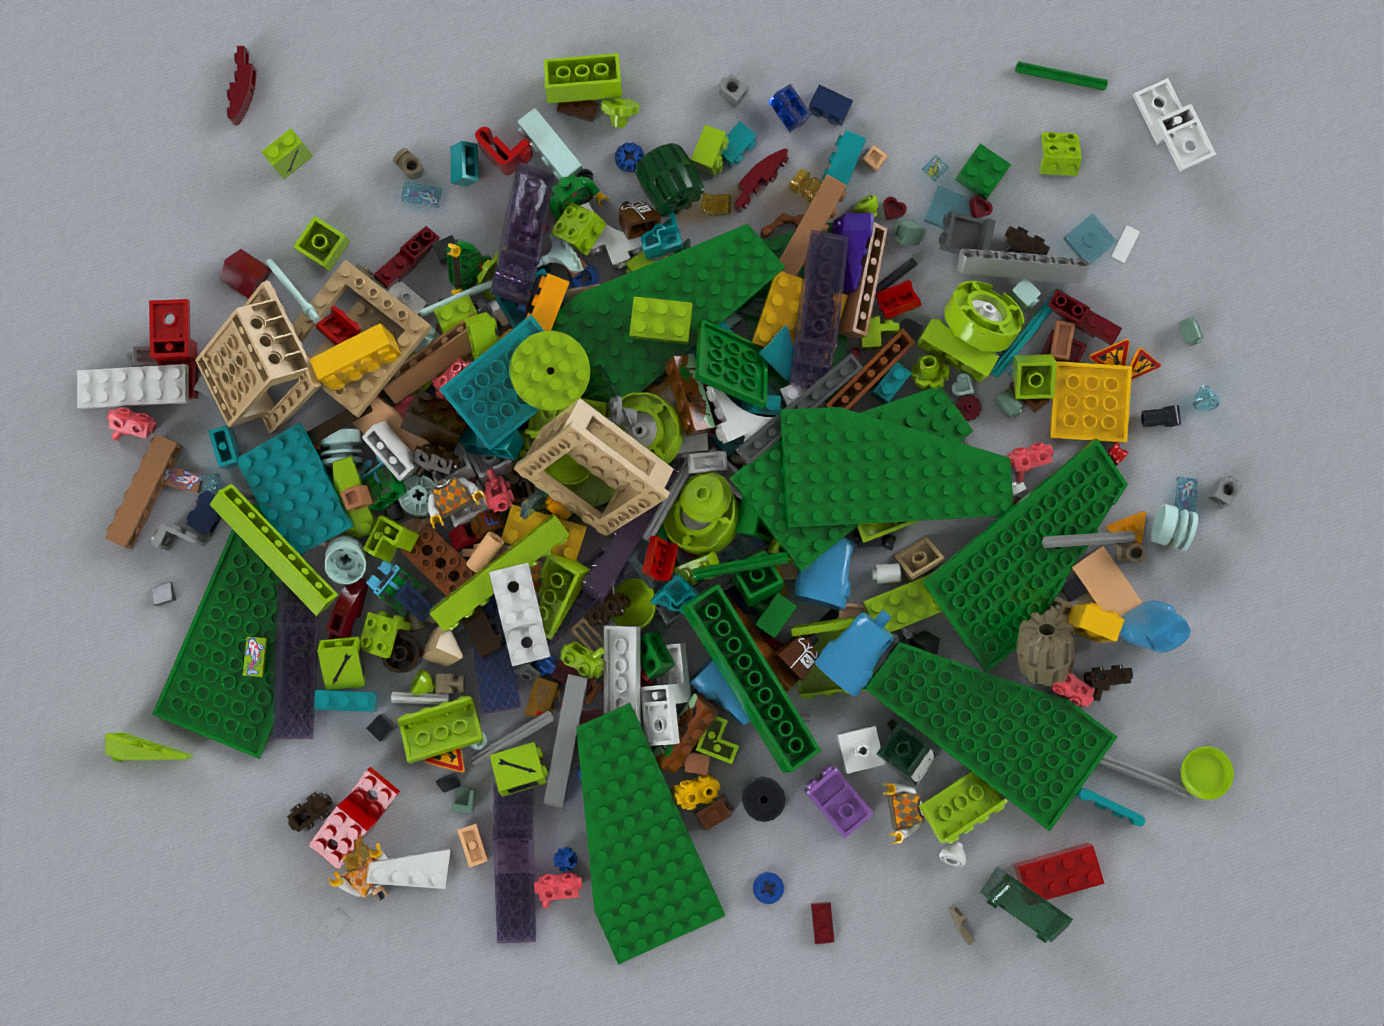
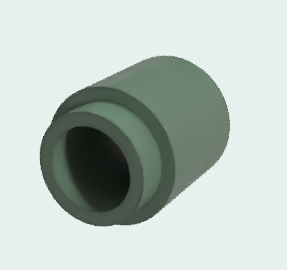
(1190, 331)
(1009, 404)

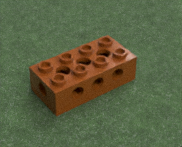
(431, 564)

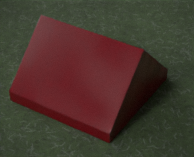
(244, 273)

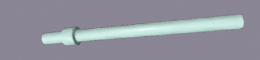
(307, 308)

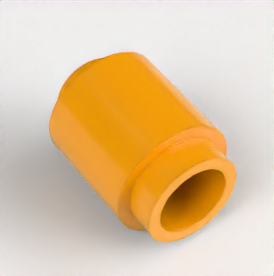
(557, 508)

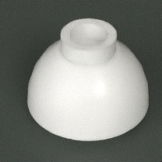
(953, 854)

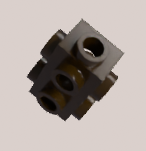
(1019, 241)
(434, 459)
(521, 487)
(613, 605)
(1102, 679)
(315, 808)

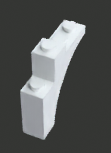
(616, 245)
(734, 420)

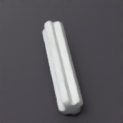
(428, 698)

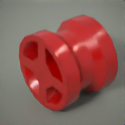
(1116, 453)

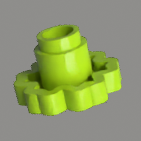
(619, 110)
(930, 372)

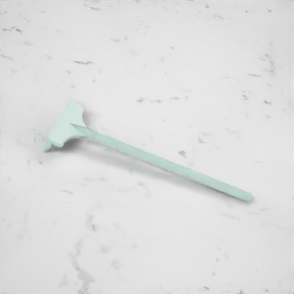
(560, 253)

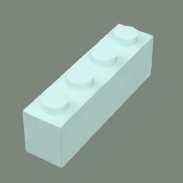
(549, 145)

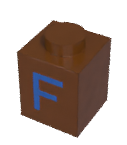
(485, 523)

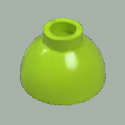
(867, 205)
(422, 683)

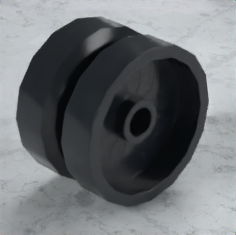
(761, 787)

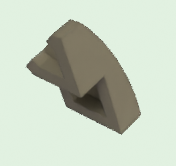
(959, 919)

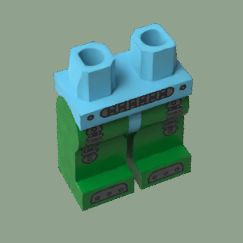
(381, 484)
(391, 584)

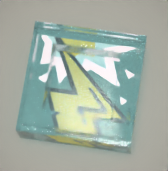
(935, 168)

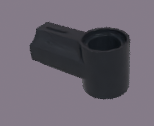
(1167, 416)

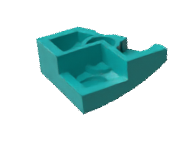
(662, 239)
(779, 352)
(674, 593)

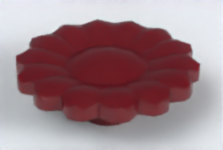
(968, 406)

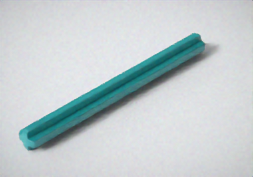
(1022, 338)

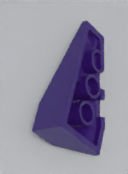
(858, 229)

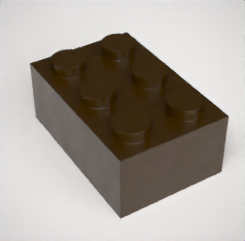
(434, 421)

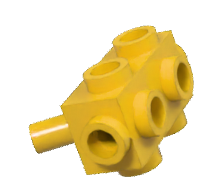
(695, 791)

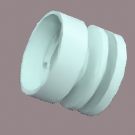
(341, 446)
(409, 501)
(1174, 527)
(346, 569)

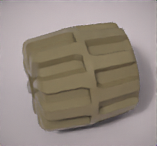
(1046, 648)

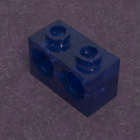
(790, 108)

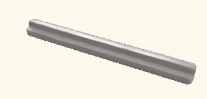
(666, 505)
(1088, 539)
(512, 738)
(1144, 775)

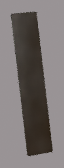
(334, 424)

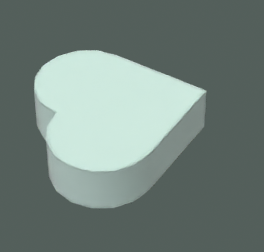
(962, 385)

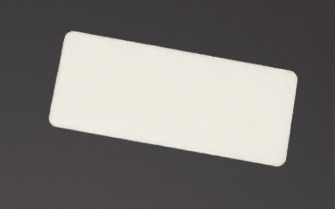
(1125, 244)

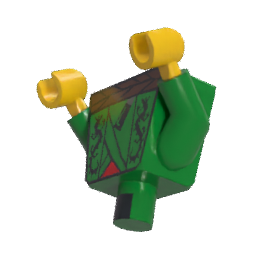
(575, 191)
(464, 265)

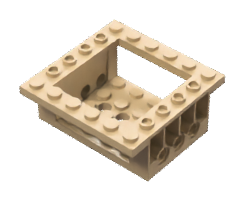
(372, 308)
(241, 369)
(608, 454)

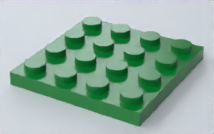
(731, 364)

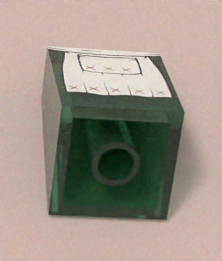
(907, 754)

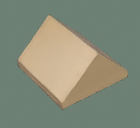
(919, 558)
(442, 648)

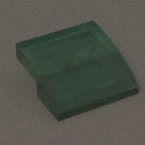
(599, 386)

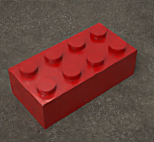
(1061, 871)

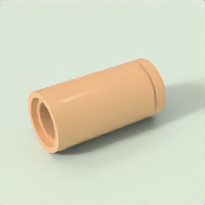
(485, 552)

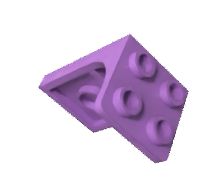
(838, 800)

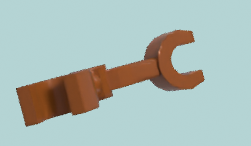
(783, 218)
(592, 693)

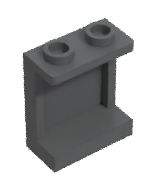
(965, 233)

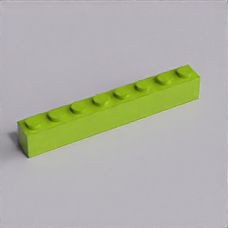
(273, 549)
(479, 587)

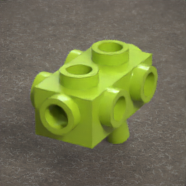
(582, 659)

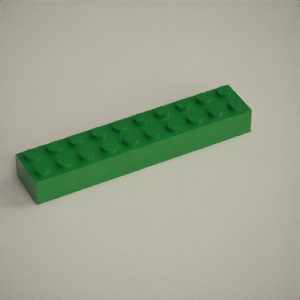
(750, 678)

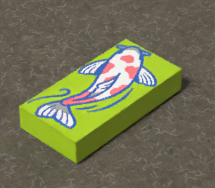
(255, 656)

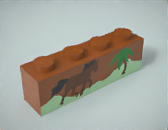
(689, 395)
(691, 726)

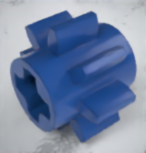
(545, 665)
(565, 859)

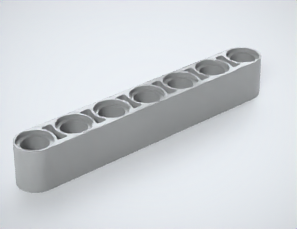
(1022, 265)
(565, 741)

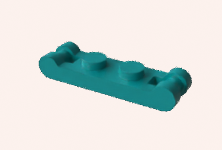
(1117, 810)

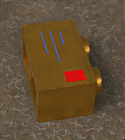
(542, 697)

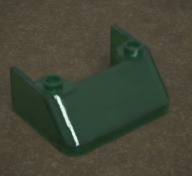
(1025, 905)

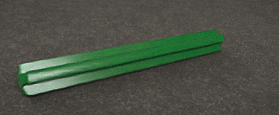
(1061, 75)
(740, 565)

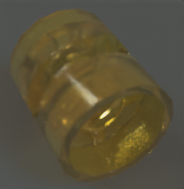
(805, 185)

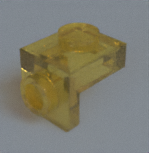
(716, 204)
(357, 859)

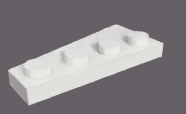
(419, 870)

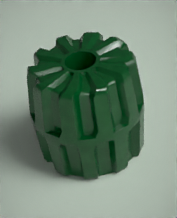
(669, 179)

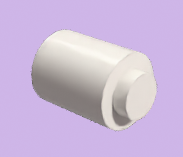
(886, 573)

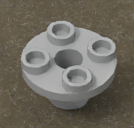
(620, 415)

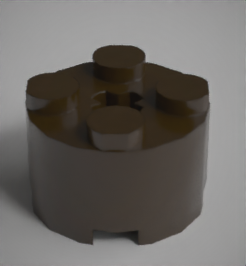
(412, 658)

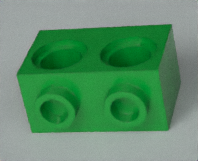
(654, 655)

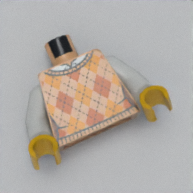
(355, 881)

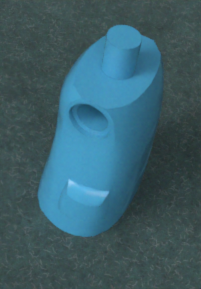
(827, 578)
(1155, 627)
(856, 652)
(714, 688)

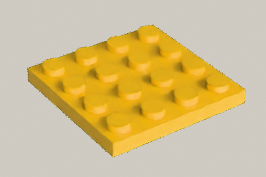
(781, 308)
(1091, 402)

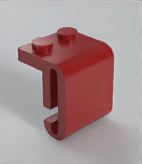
(520, 153)

